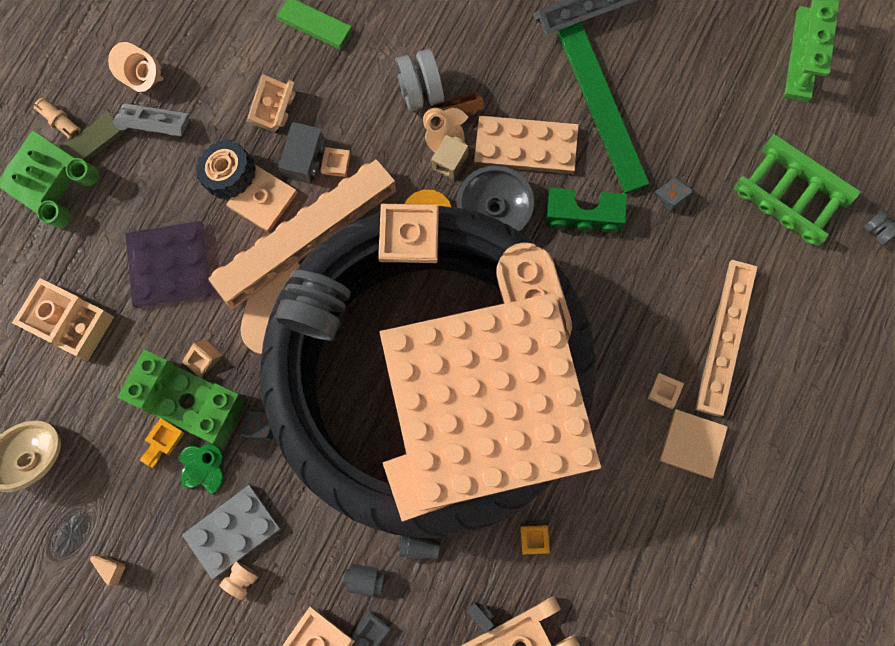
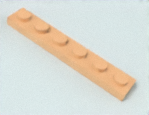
(726, 338)

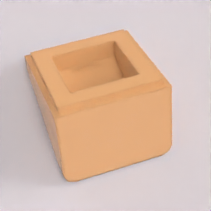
(201, 357)
(108, 568)

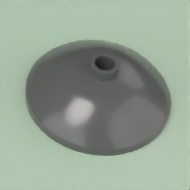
(499, 188)

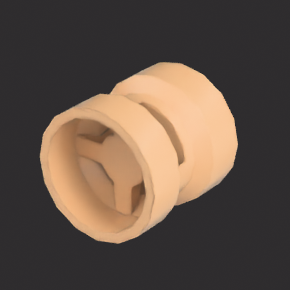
(239, 580)

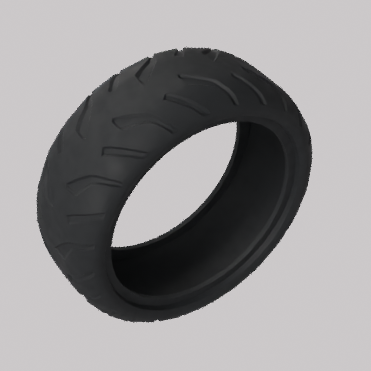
(289, 364)

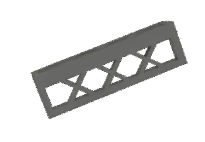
(574, 11)

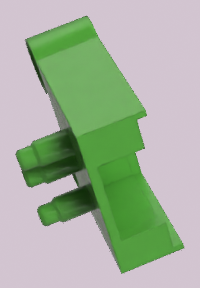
(42, 174)

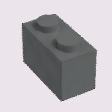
(302, 153)

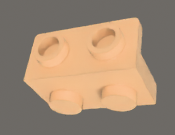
(270, 103)

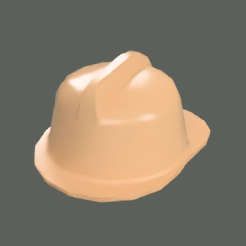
(134, 66)

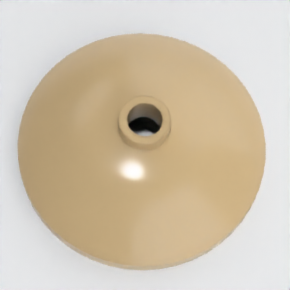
(27, 454)

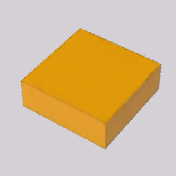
(535, 539)

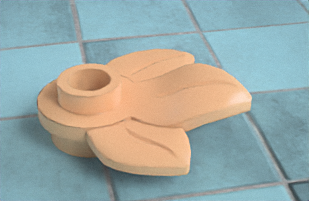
(448, 125)

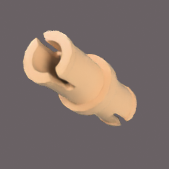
(57, 118)

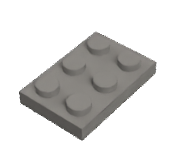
(231, 532)

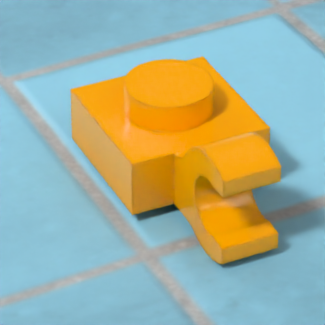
(162, 439)

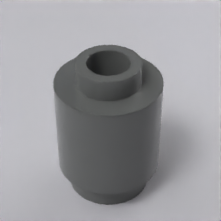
(364, 580)

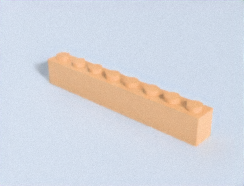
(302, 234)

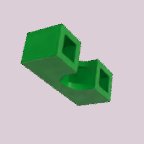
(564, 211)

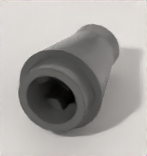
(418, 548)

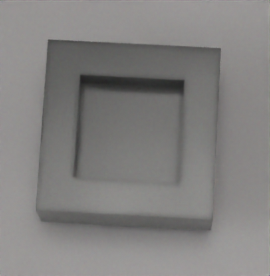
(481, 616)

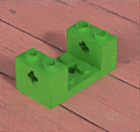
(160, 388)

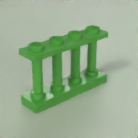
(811, 47)
(813, 173)

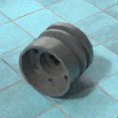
(314, 300)

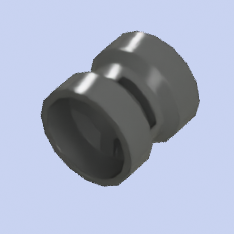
(877, 223)

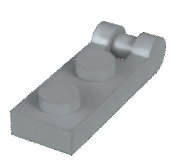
(151, 119)

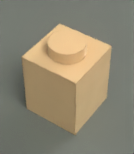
(450, 156)

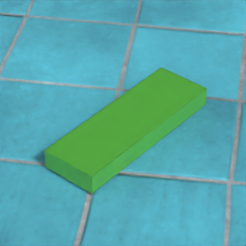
(314, 23)

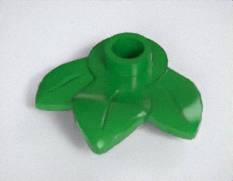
(199, 470)

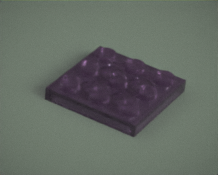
(167, 264)

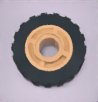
(225, 169)

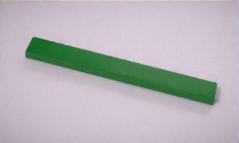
(603, 108)

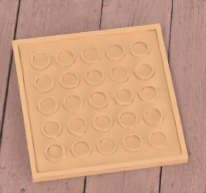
(488, 401)

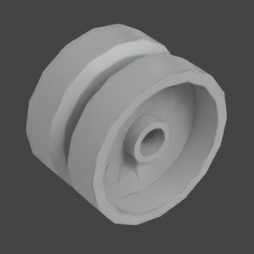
(419, 80)

